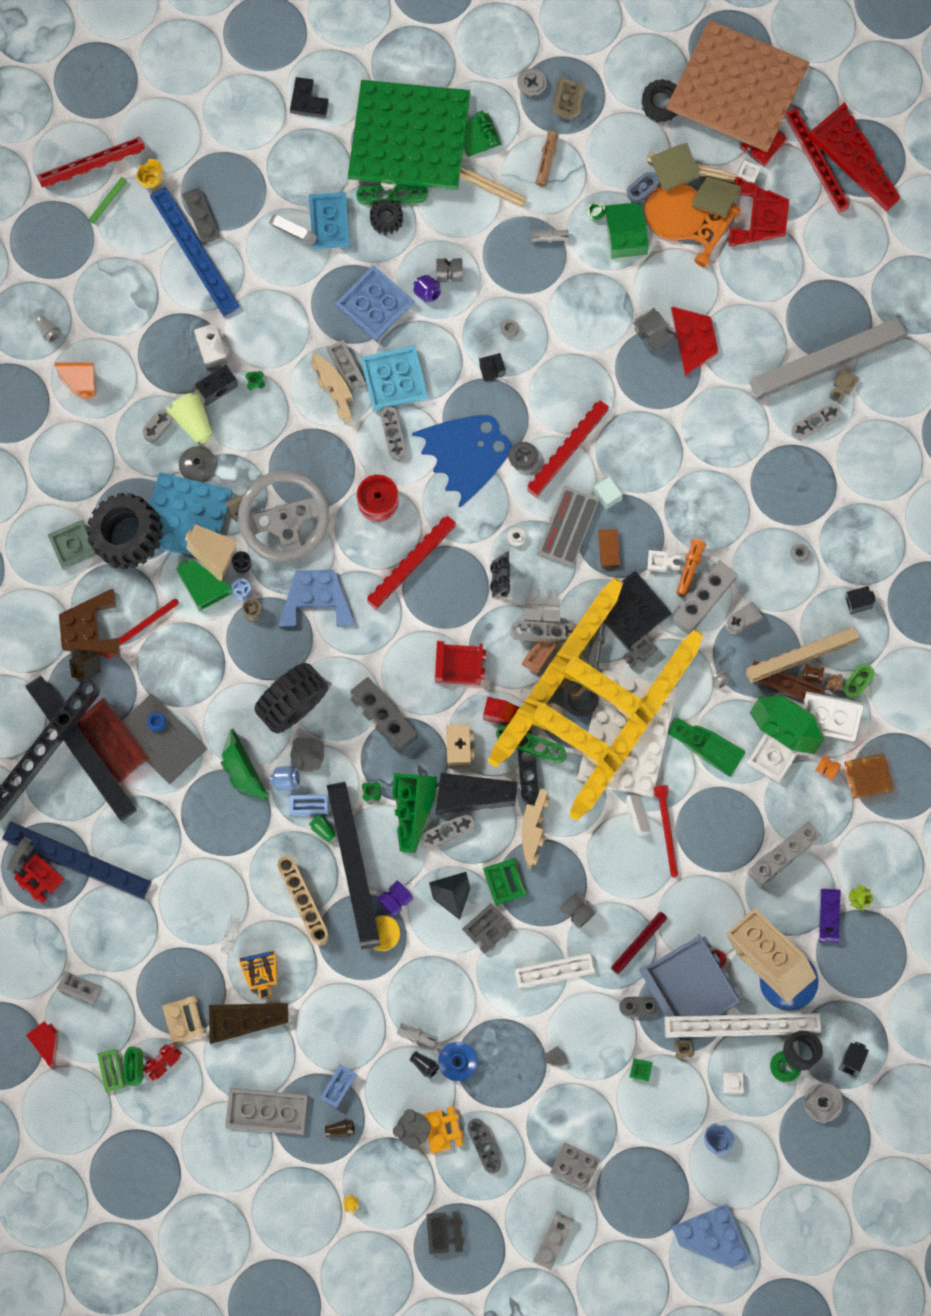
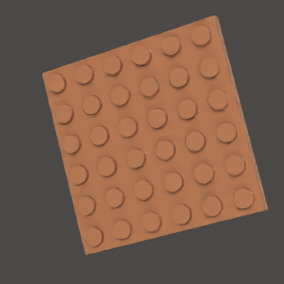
(738, 85)

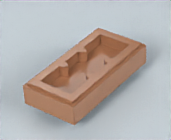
(539, 655)

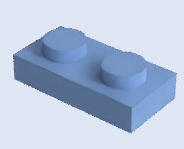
(338, 1086)

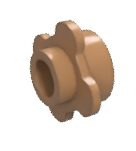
(834, 682)

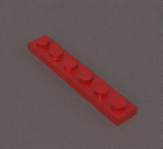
(85, 164)

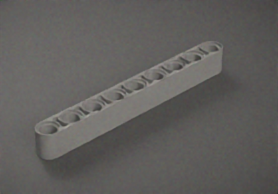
(828, 358)

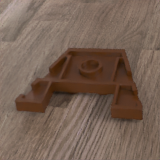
(80, 627)

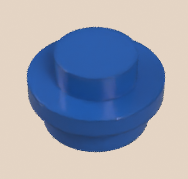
(156, 722)

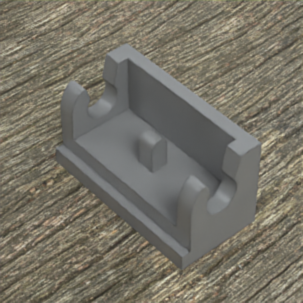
(79, 988)

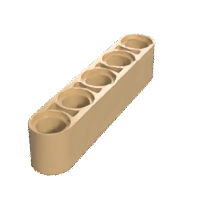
(302, 891)

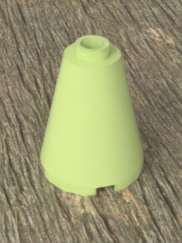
(192, 417)

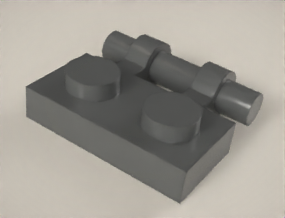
(483, 924)

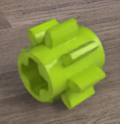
(860, 897)

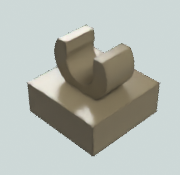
(233, 506)

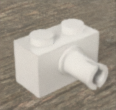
(211, 346)

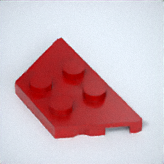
(694, 338)

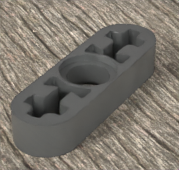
(473, 1134)

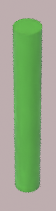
(107, 200)

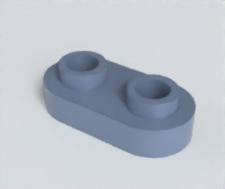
(642, 188)

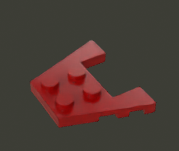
(767, 215)

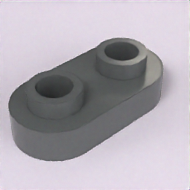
(23, 849)
(639, 1008)

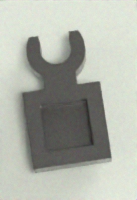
(641, 650)

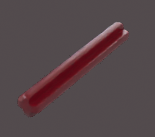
(638, 943)

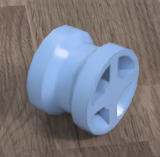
(241, 585)

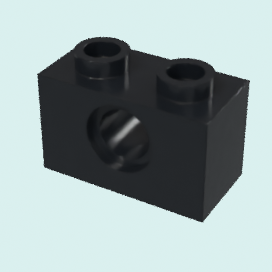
(216, 385)

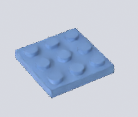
(374, 303)

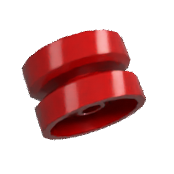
(374, 487)

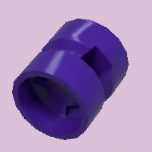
(395, 898)

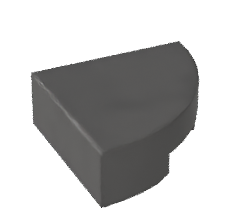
(555, 1057)

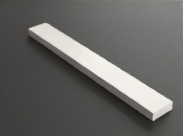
(741, 1025)

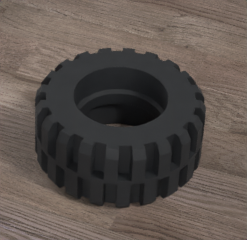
(140, 546)
(291, 697)

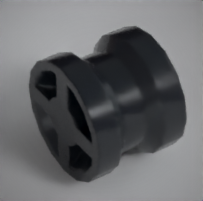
(241, 557)

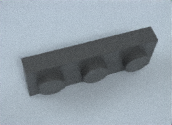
(200, 215)

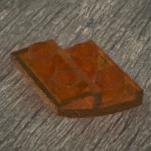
(869, 776)

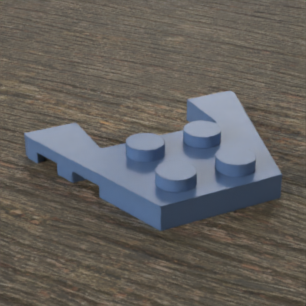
(315, 590)

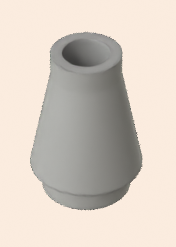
(48, 330)

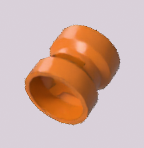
(828, 767)

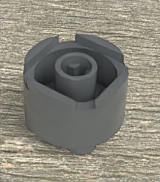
(653, 329)

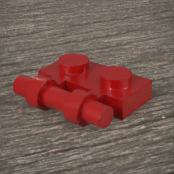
(764, 157)
(43, 874)

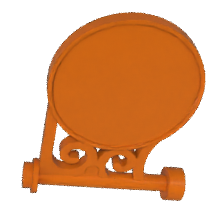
(674, 219)

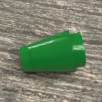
(322, 828)

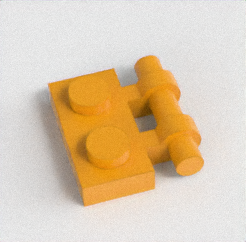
(438, 1136)

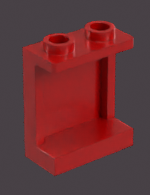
(459, 664)

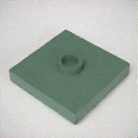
(71, 544)

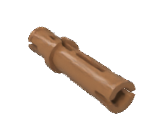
(547, 157)

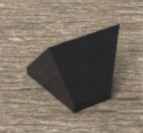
(451, 892)

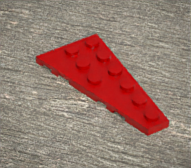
(852, 152)

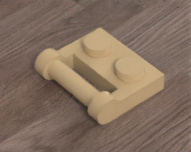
(177, 1020)

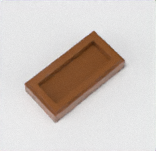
(608, 548)

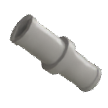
(549, 235)
(417, 1035)

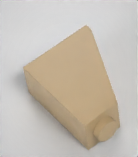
(211, 549)

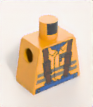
(260, 972)

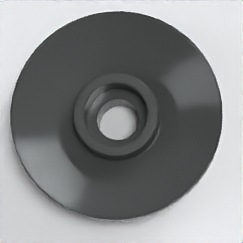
(197, 472)

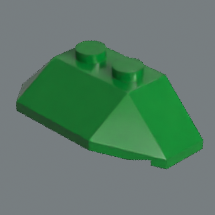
(788, 723)
(241, 769)

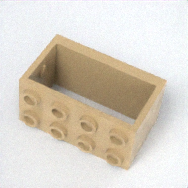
(771, 955)

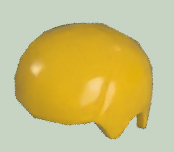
(150, 174)

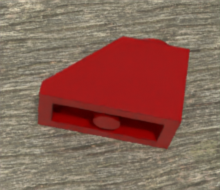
(499, 711)
(45, 1042)

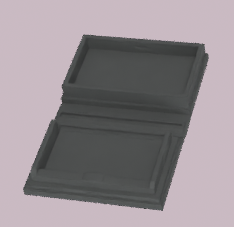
(170, 749)

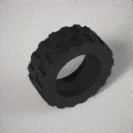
(648, 106)

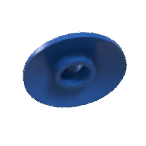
(458, 1051)

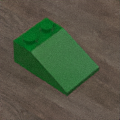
(626, 230)

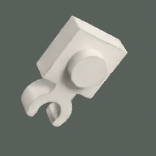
(659, 561)

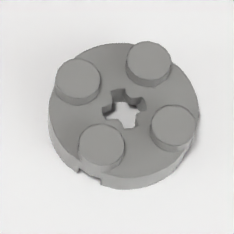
(822, 1091)

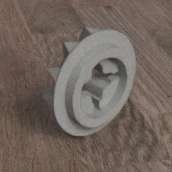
(530, 75)

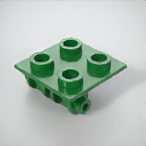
(480, 134)

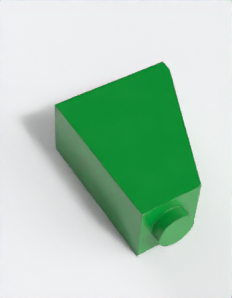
(202, 584)

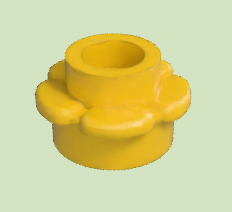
(350, 1203)

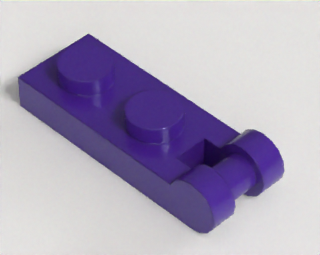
(829, 915)

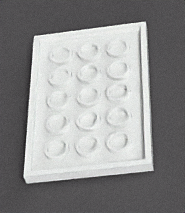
(642, 765)

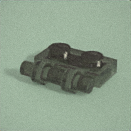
(438, 1232)

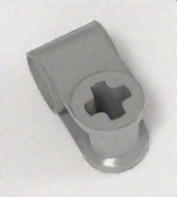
(745, 617)

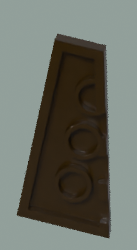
(241, 1019)

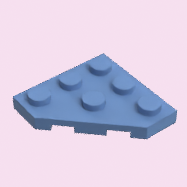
(713, 1237)

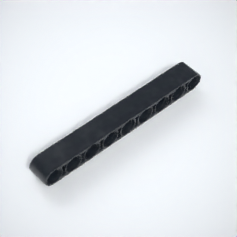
(50, 745)
(83, 751)
(353, 865)

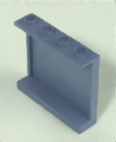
(691, 981)

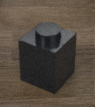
(860, 600)

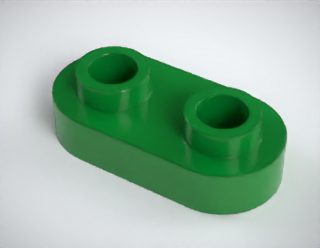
(133, 1066)

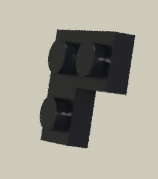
(303, 101)

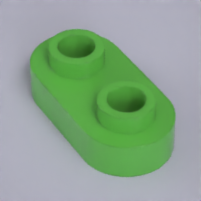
(858, 682)

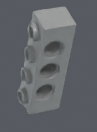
(689, 622)
(784, 854)

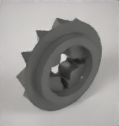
(524, 448)

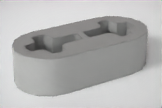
(160, 428)

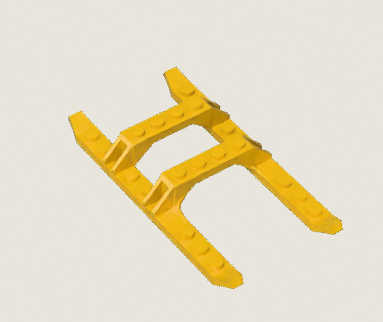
(569, 666)

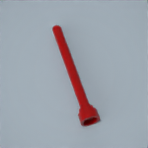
(145, 623)
(661, 793)

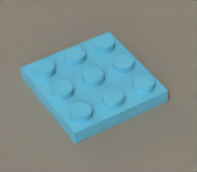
(394, 378)

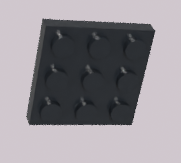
(636, 611)

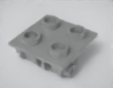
(574, 1166)

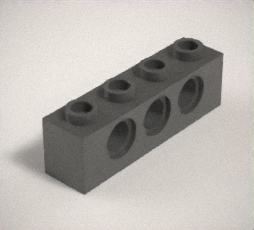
(367, 689)

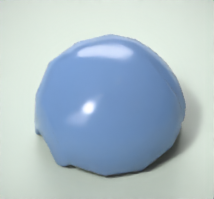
(718, 1139)

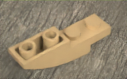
(332, 381)
(531, 834)

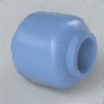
(285, 778)

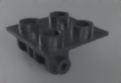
(500, 575)

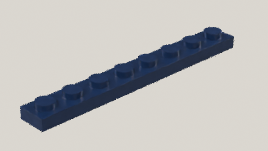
(79, 861)

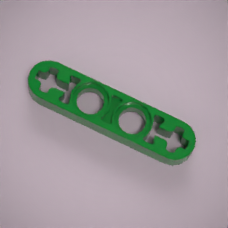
(392, 194)
(533, 741)

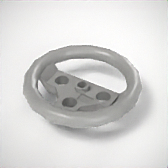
(291, 547)

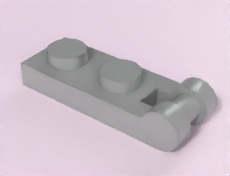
(346, 365)
(553, 1241)

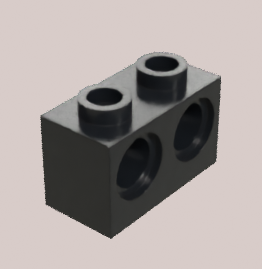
(854, 1059)

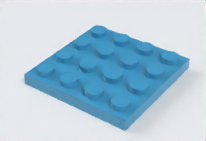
(186, 503)

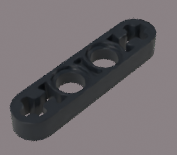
(528, 766)

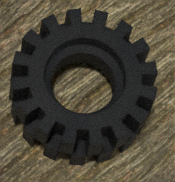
(386, 206)

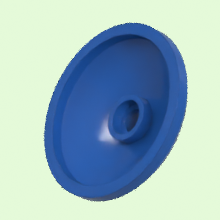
(798, 1002)

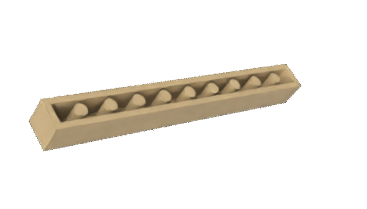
(802, 655)

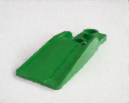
(708, 746)

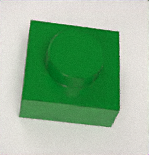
(640, 1070)

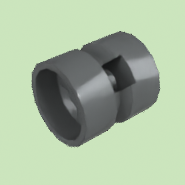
(449, 269)
(578, 910)

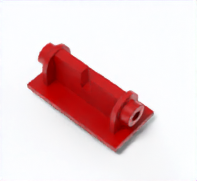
(155, 1065)

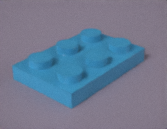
(329, 220)

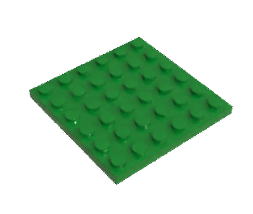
(409, 134)

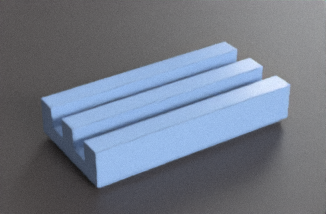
(325, 805)

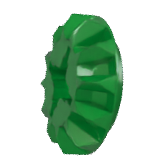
(775, 1067)

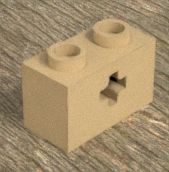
(455, 756)

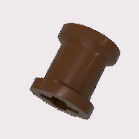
(818, 678)

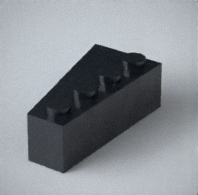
(472, 793)

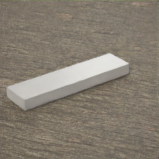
(554, 971)

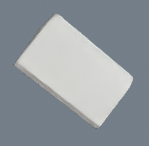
(637, 815)

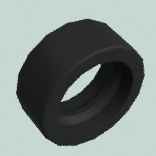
(577, 712)
(792, 1057)

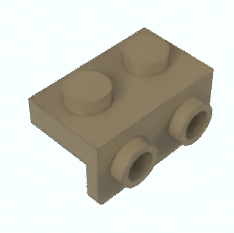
(568, 98)

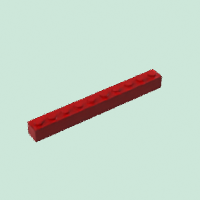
(817, 161)
(565, 451)
(409, 564)

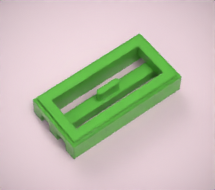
(114, 1086)

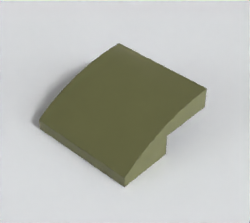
(675, 166)
(716, 196)

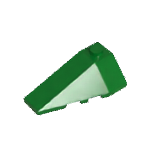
(414, 801)

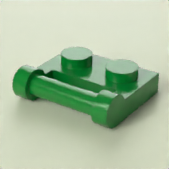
(499, 884)

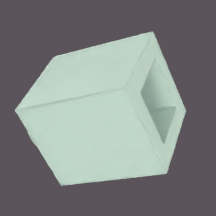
(607, 492)

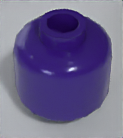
(427, 288)

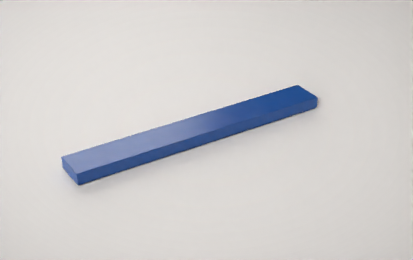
(194, 251)

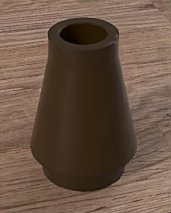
(341, 1129)

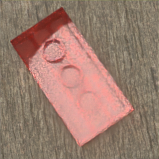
(112, 740)

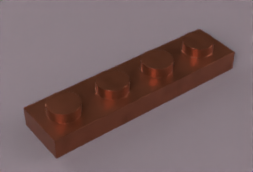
(789, 685)

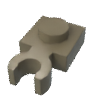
(844, 384)

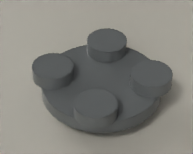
(307, 754)
(412, 1129)

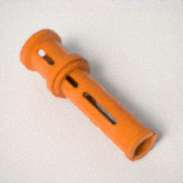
(692, 559)

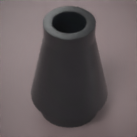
(425, 1065)

